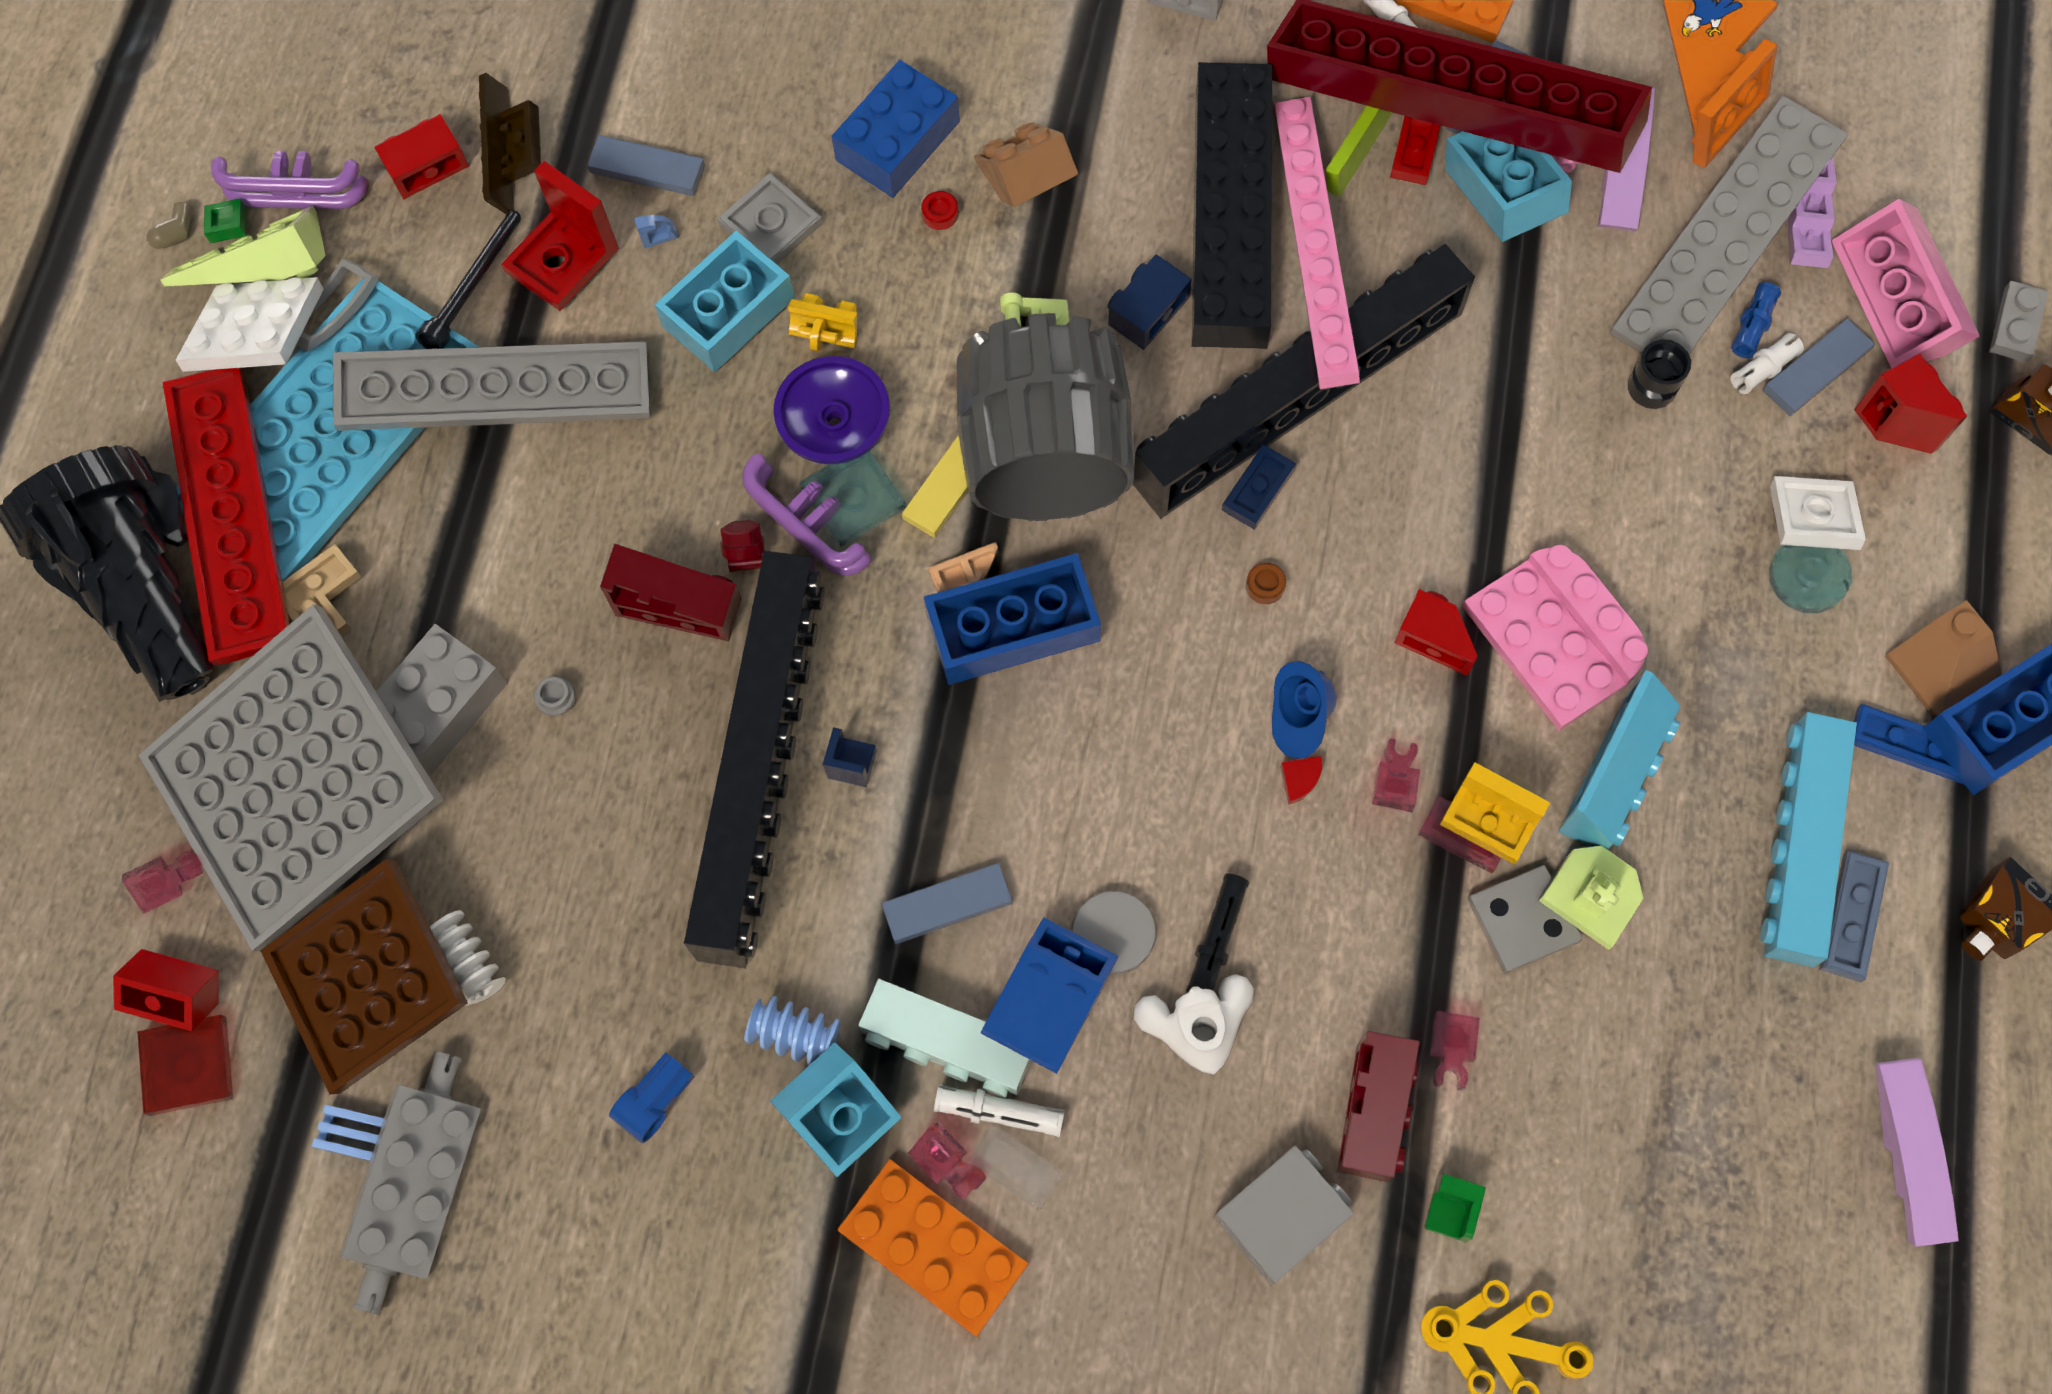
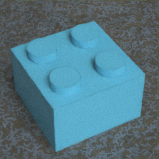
(836, 1109)

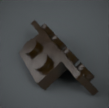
(507, 141)

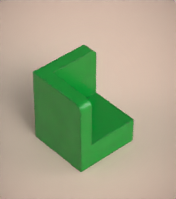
(1454, 1208)

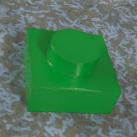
(225, 220)

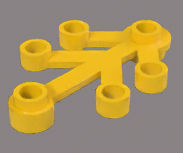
(1498, 1341)

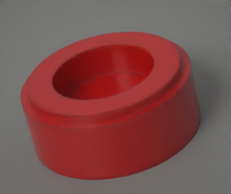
(939, 210)

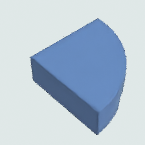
(655, 229)

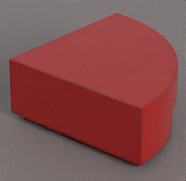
(1300, 777)

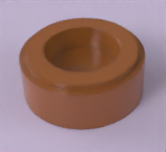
(1265, 583)

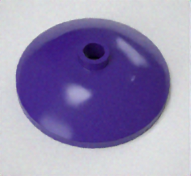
(830, 390)

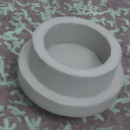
(554, 696)

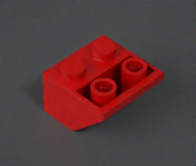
(1911, 407)

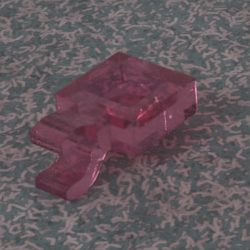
(160, 883)
(942, 1158)

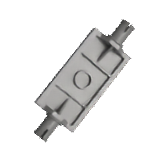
(409, 1183)

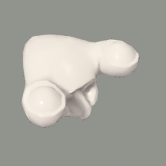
(1201, 1025)

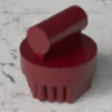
(742, 545)

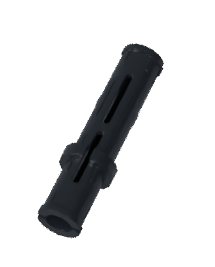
(1231, 891)

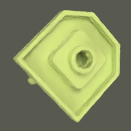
(1595, 893)

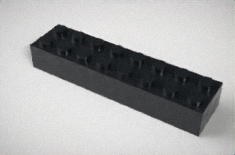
(1232, 206)

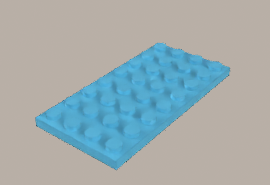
(308, 466)

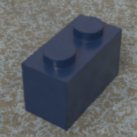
(1148, 301)

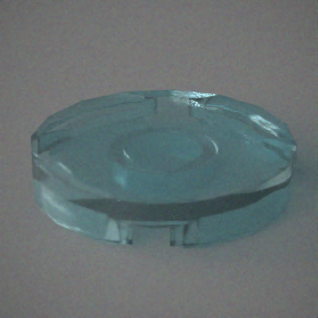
(1810, 577)

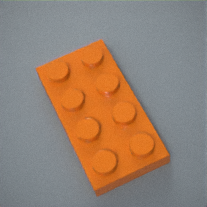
(933, 1248)

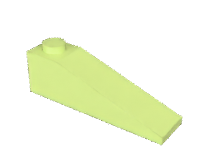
(280, 251)

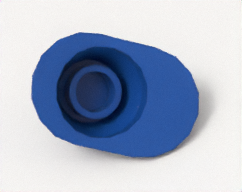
(1300, 708)

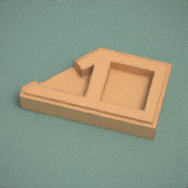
(964, 568)

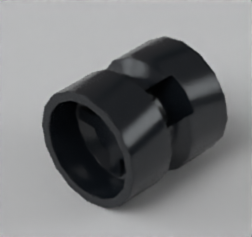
(1659, 374)

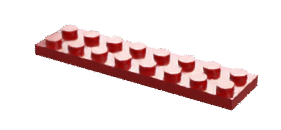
(226, 513)

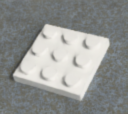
(250, 324)

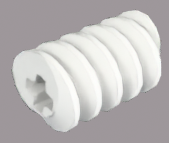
(464, 962)

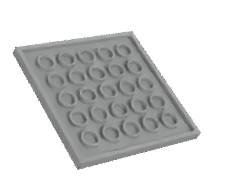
(289, 778)

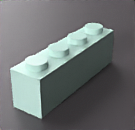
(943, 1036)

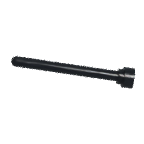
(435, 332)

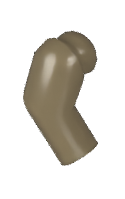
(173, 230)

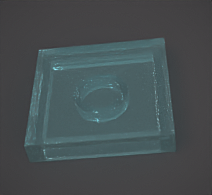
(863, 493)

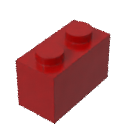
(421, 156)
(166, 989)

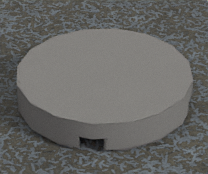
(1118, 925)

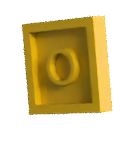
(1494, 813)

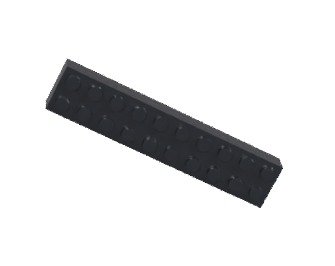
(1287, 389)
(754, 762)

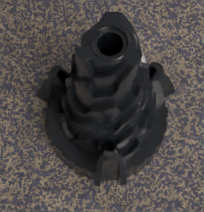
(100, 538)

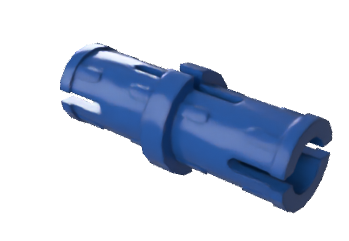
(1756, 320)

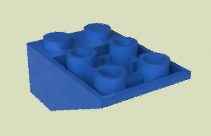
(1049, 995)

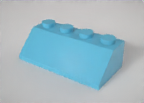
(1622, 765)

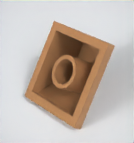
(1948, 659)

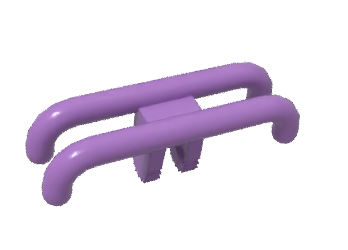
(293, 190)
(845, 563)

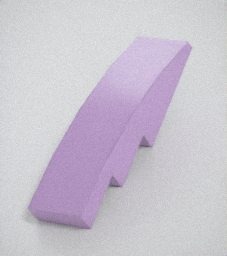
(1625, 190)
(1812, 222)
(1917, 1152)

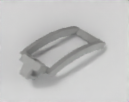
(309, 342)

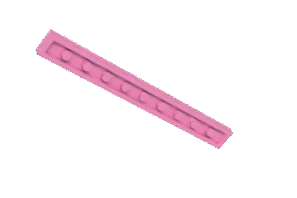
(1316, 245)

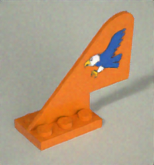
(1717, 80)

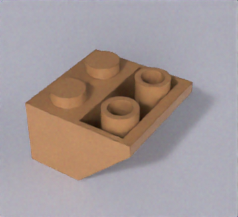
(1026, 163)

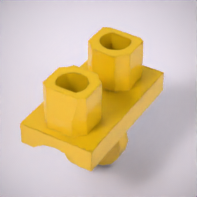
(823, 323)

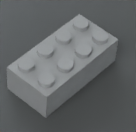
(439, 695)

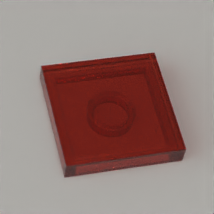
(184, 1066)

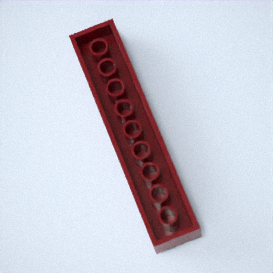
(1460, 84)

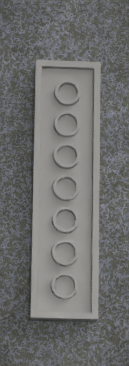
(1731, 229)
(490, 385)

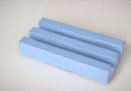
(327, 1127)

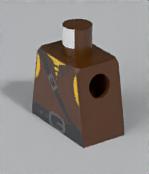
(2028, 407)
(2006, 912)

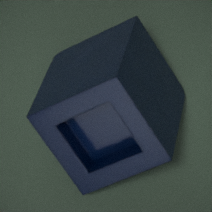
(848, 759)

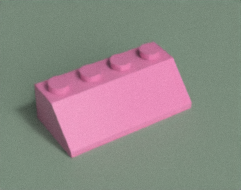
(1904, 285)

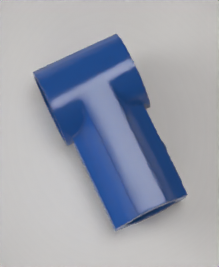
(644, 1107)

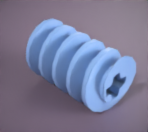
(790, 1031)

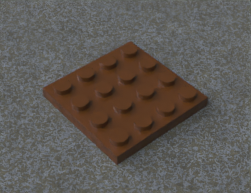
(363, 976)

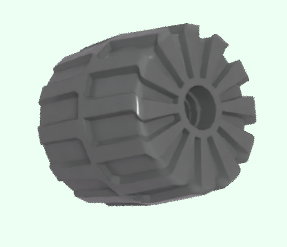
(1044, 418)

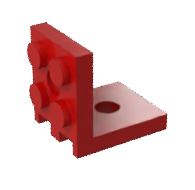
(573, 229)

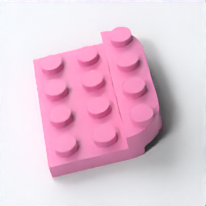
(1559, 633)

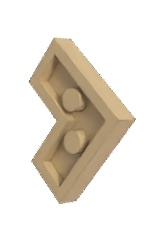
(318, 584)

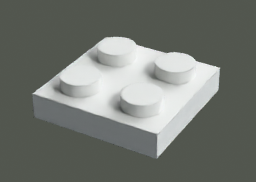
(1817, 513)

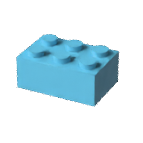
(1507, 183)
(725, 301)

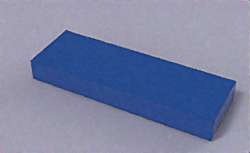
(1900, 741)

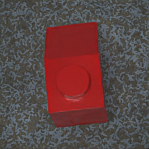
(1437, 632)

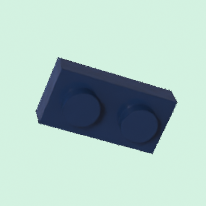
(1258, 486)

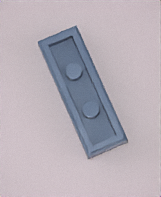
(646, 165)
(1818, 367)
(947, 903)
(1855, 915)

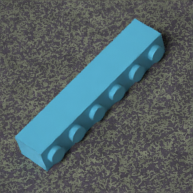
(1809, 840)

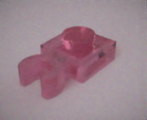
(1395, 781)
(1455, 1041)

